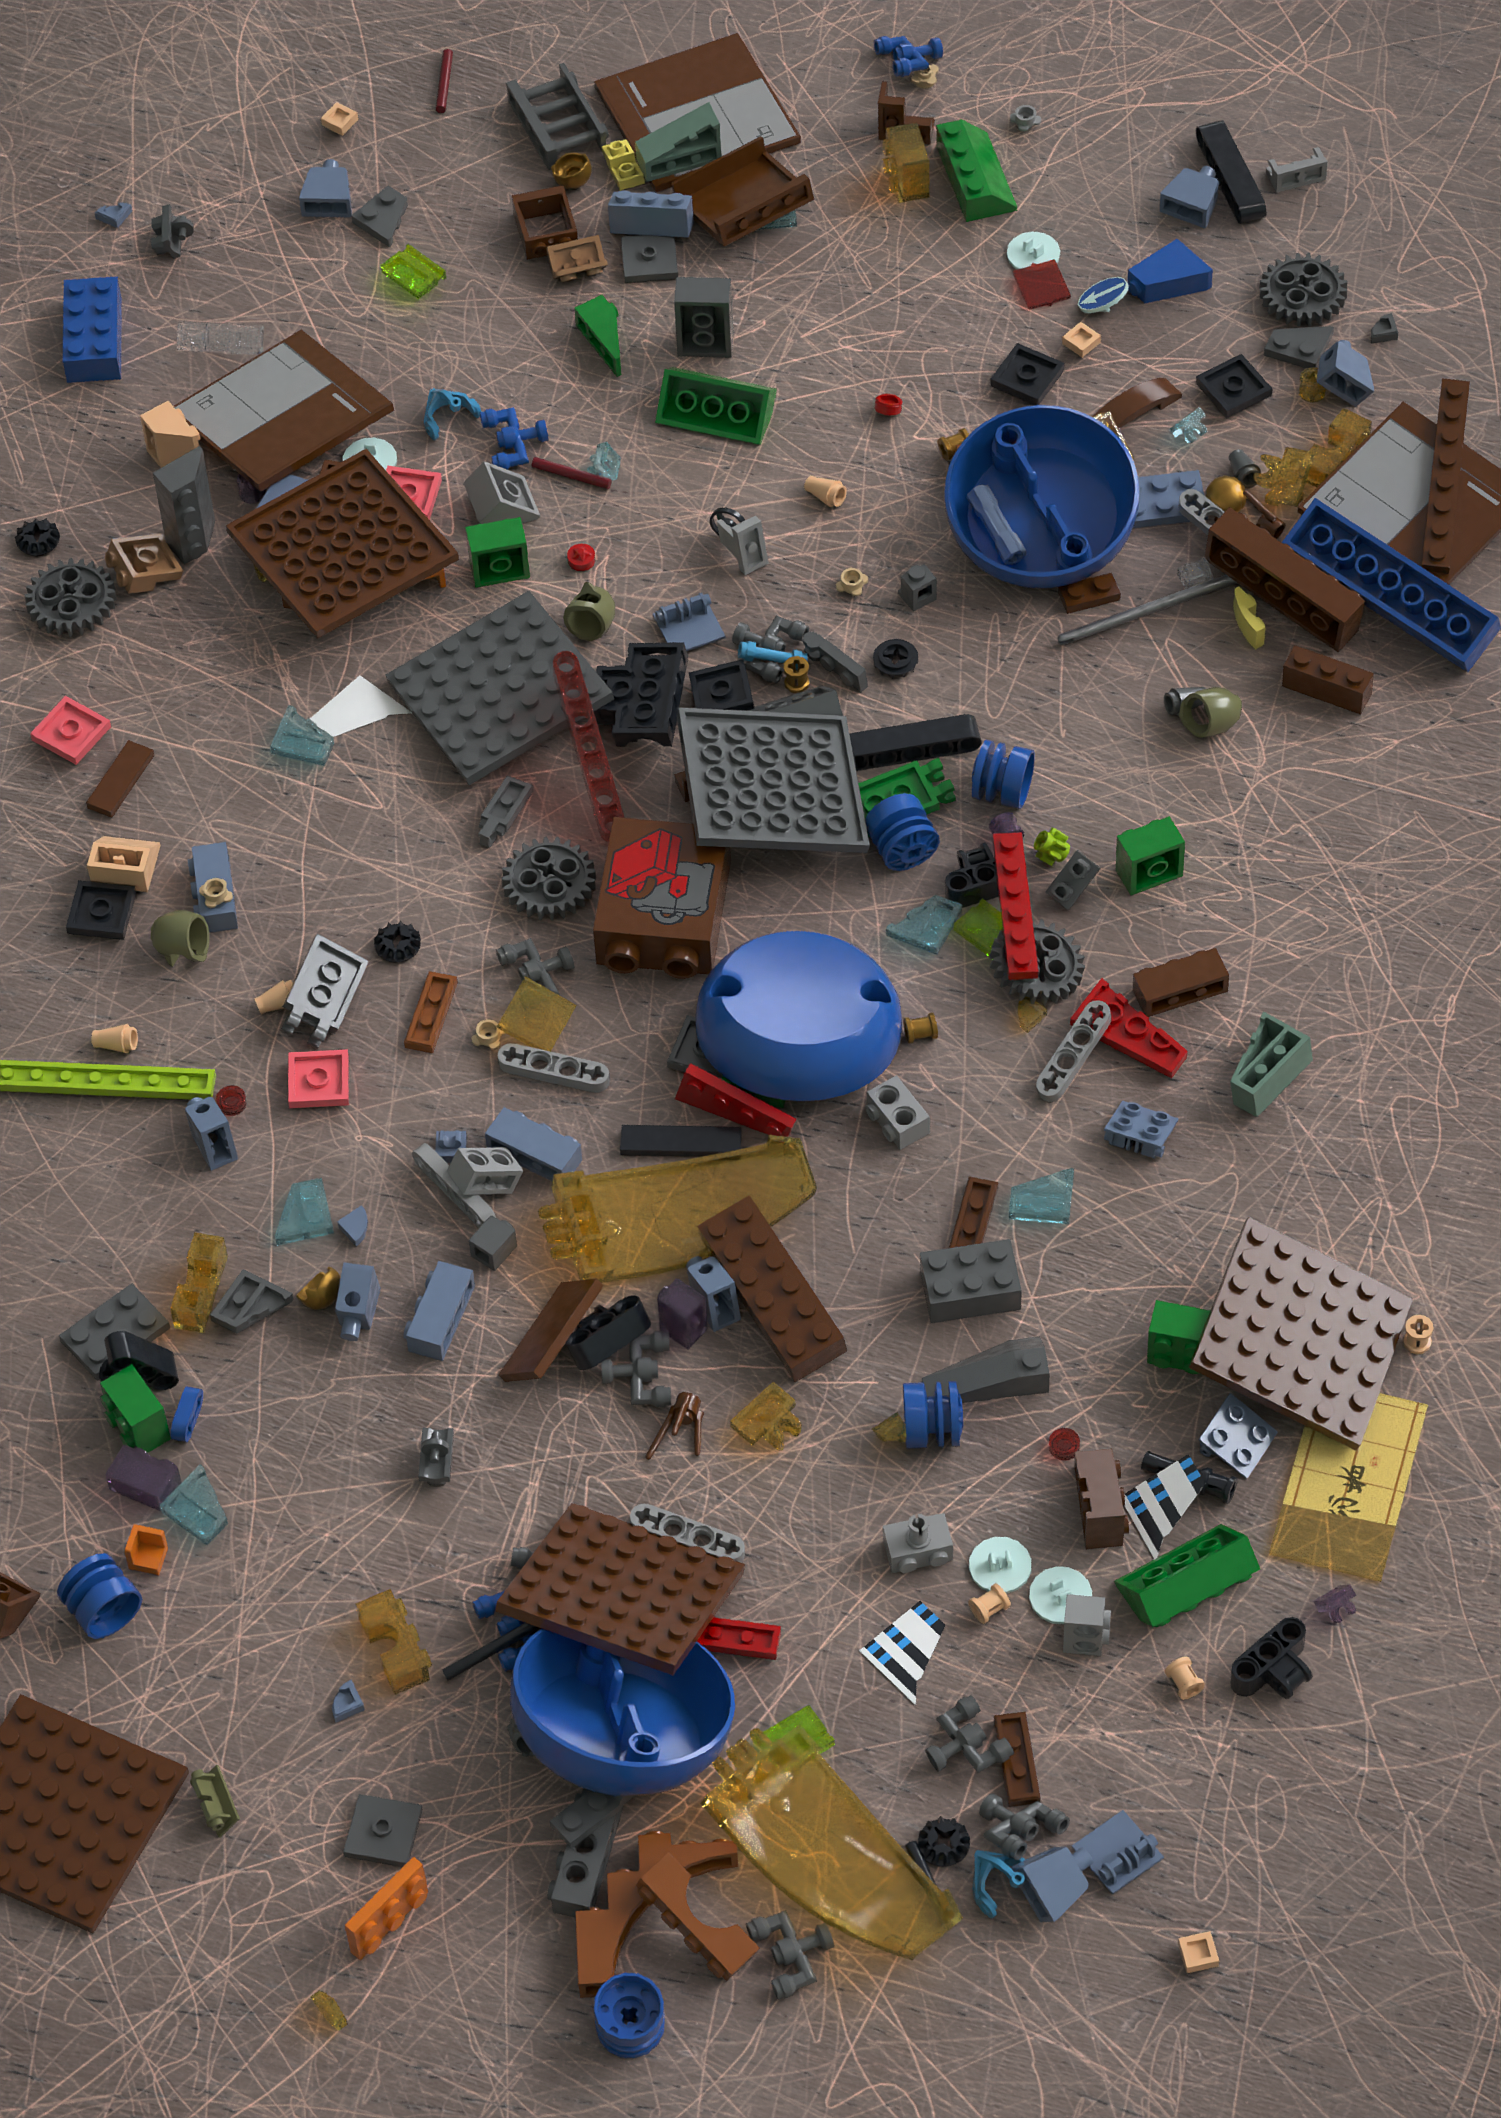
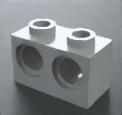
(902, 1110)
(485, 1171)
(1085, 1625)

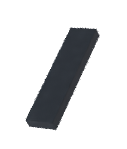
(678, 1140)

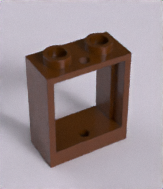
(527, 206)

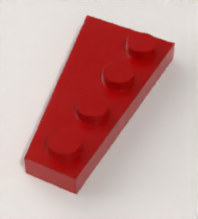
(1133, 1033)
(727, 1101)

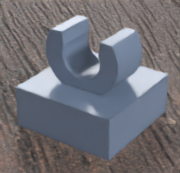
(448, 1142)

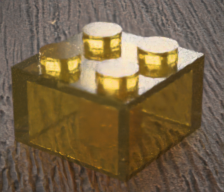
(906, 162)

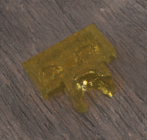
(1285, 475)
(768, 1417)

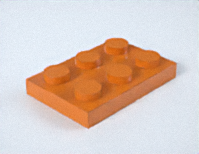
(387, 1909)

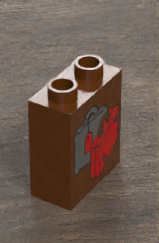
(660, 899)

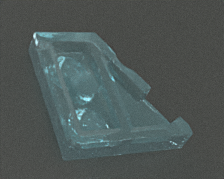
(304, 1213)

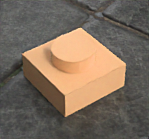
(339, 118)
(1081, 339)
(1198, 1952)

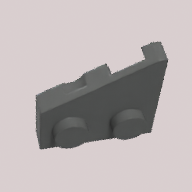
(382, 215)
(1299, 345)
(248, 1302)

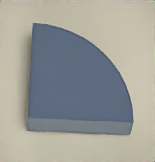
(114, 214)
(354, 1225)
(346, 1702)

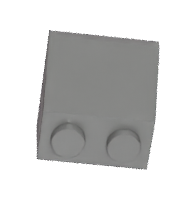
(500, 495)

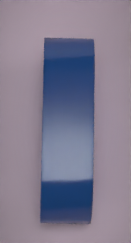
(186, 1414)

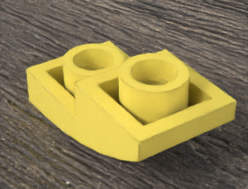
(622, 164)
(1245, 614)

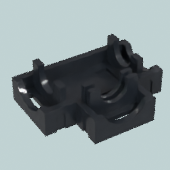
(645, 693)

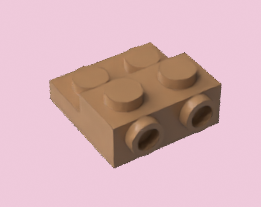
(142, 562)

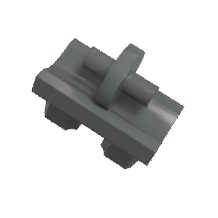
(172, 230)
(1073, 880)
(436, 1456)

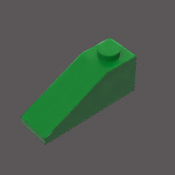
(598, 324)

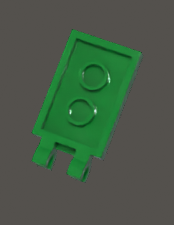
(911, 780)

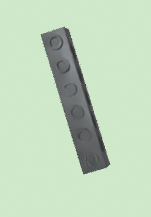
(572, 1897)

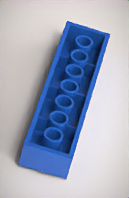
(1394, 585)

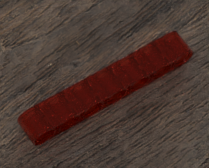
(587, 733)

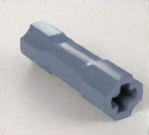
(1006, 541)

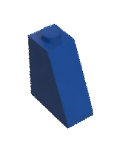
(1169, 274)

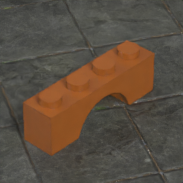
(723, 1948)

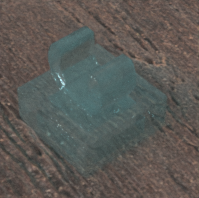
(1189, 424)
(605, 461)

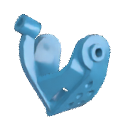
(441, 397)
(983, 1864)

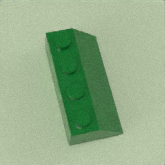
(973, 170)
(715, 405)
(1188, 1575)

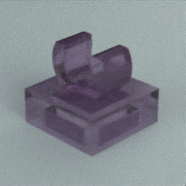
(1334, 1600)

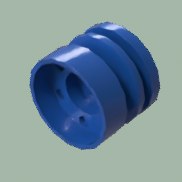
(997, 773)
(902, 832)
(932, 1414)
(99, 1596)
(628, 1998)

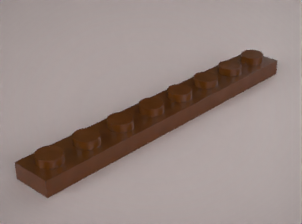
(1445, 476)

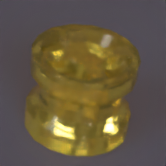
(1309, 388)

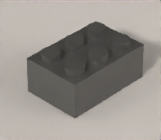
(704, 317)
(970, 1281)

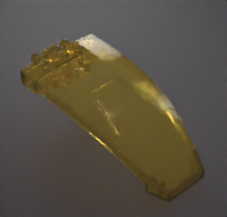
(649, 1215)
(825, 1845)

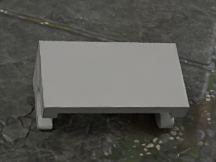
(1298, 172)

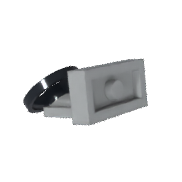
(741, 539)

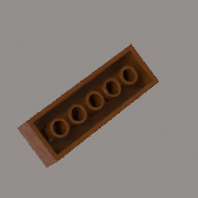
(1284, 579)
(772, 1288)

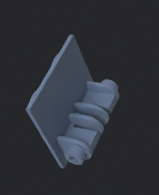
(689, 622)
(1142, 1126)
(1237, 1436)
(1119, 1851)

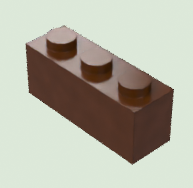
(1327, 679)
(1180, 982)

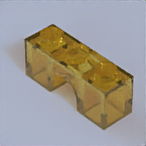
(1345, 434)
(196, 1297)
(384, 1619)

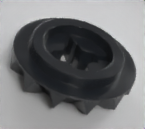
(48, 538)
(885, 654)
(405, 949)
(941, 1854)

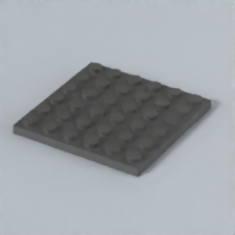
(494, 687)
(772, 780)

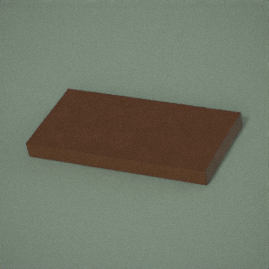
(551, 1330)

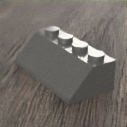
(185, 505)
(817, 700)

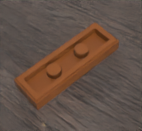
(430, 1012)

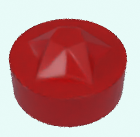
(888, 404)
(581, 557)

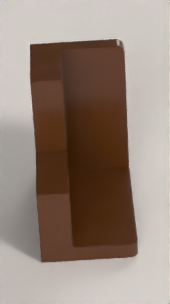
(893, 113)

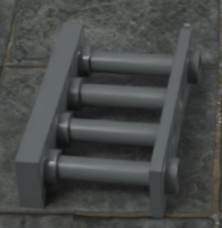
(540, 132)

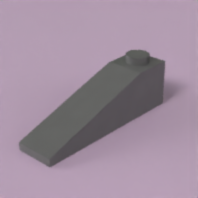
(1000, 1372)

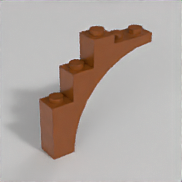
(604, 1931)

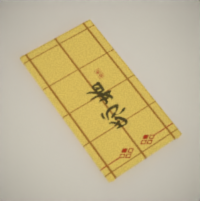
(1348, 1501)

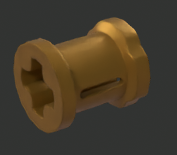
(948, 445)
(792, 674)
(920, 1028)

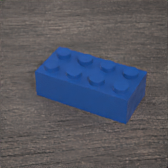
(92, 329)

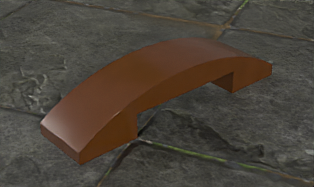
(1141, 399)

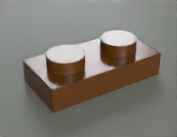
(1089, 593)

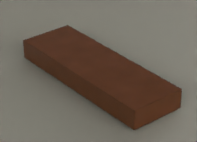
(120, 779)
(974, 1212)
(1020, 1769)

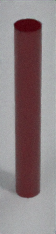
(444, 80)
(571, 473)

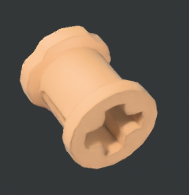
(1415, 1334)
(989, 1603)
(1184, 1678)

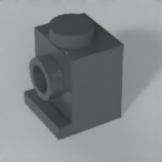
(918, 579)

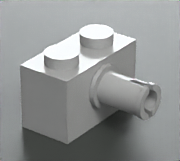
(918, 1543)

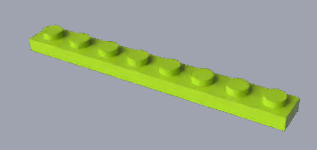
(106, 1079)

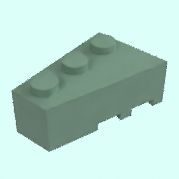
(680, 144)
(1270, 1064)

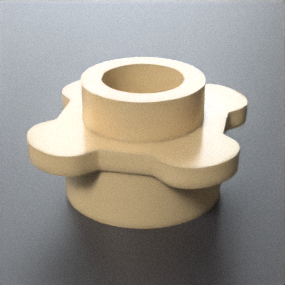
(926, 77)
(852, 581)
(213, 886)
(484, 1028)

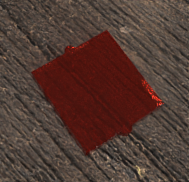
(1041, 284)

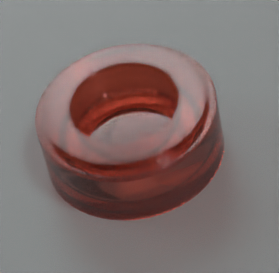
(231, 1100)
(1064, 1443)

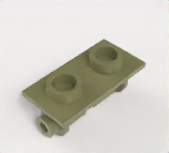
(217, 1802)

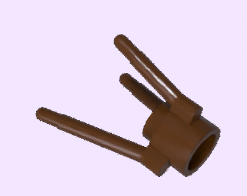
(1267, 520)
(684, 1412)

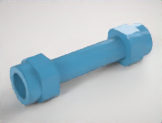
(749, 651)

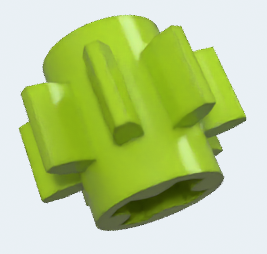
(1051, 846)

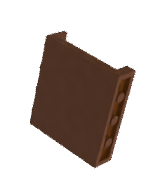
(742, 192)

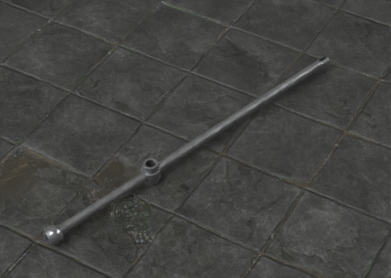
(1145, 609)

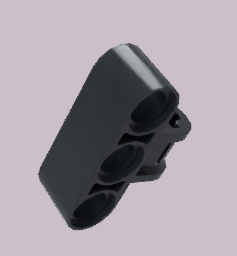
(974, 878)
(607, 1331)
(151, 1361)
(1281, 1673)

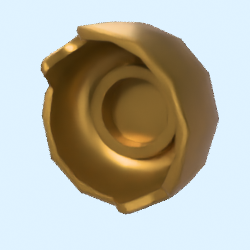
(572, 170)
(1226, 493)
(321, 1290)

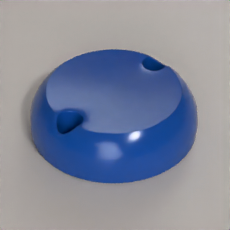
(1059, 486)
(798, 1017)
(616, 1720)

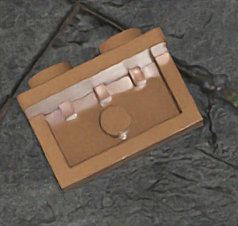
(576, 257)

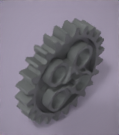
(1303, 289)
(70, 597)
(546, 869)
(1058, 968)

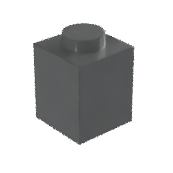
(493, 1242)

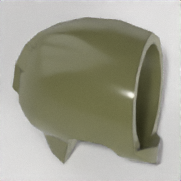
(590, 613)
(1220, 706)
(181, 934)

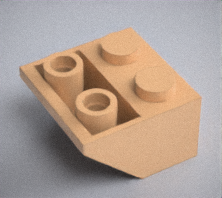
(168, 434)
(123, 862)

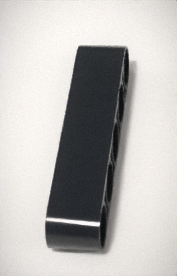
(1231, 171)
(915, 741)

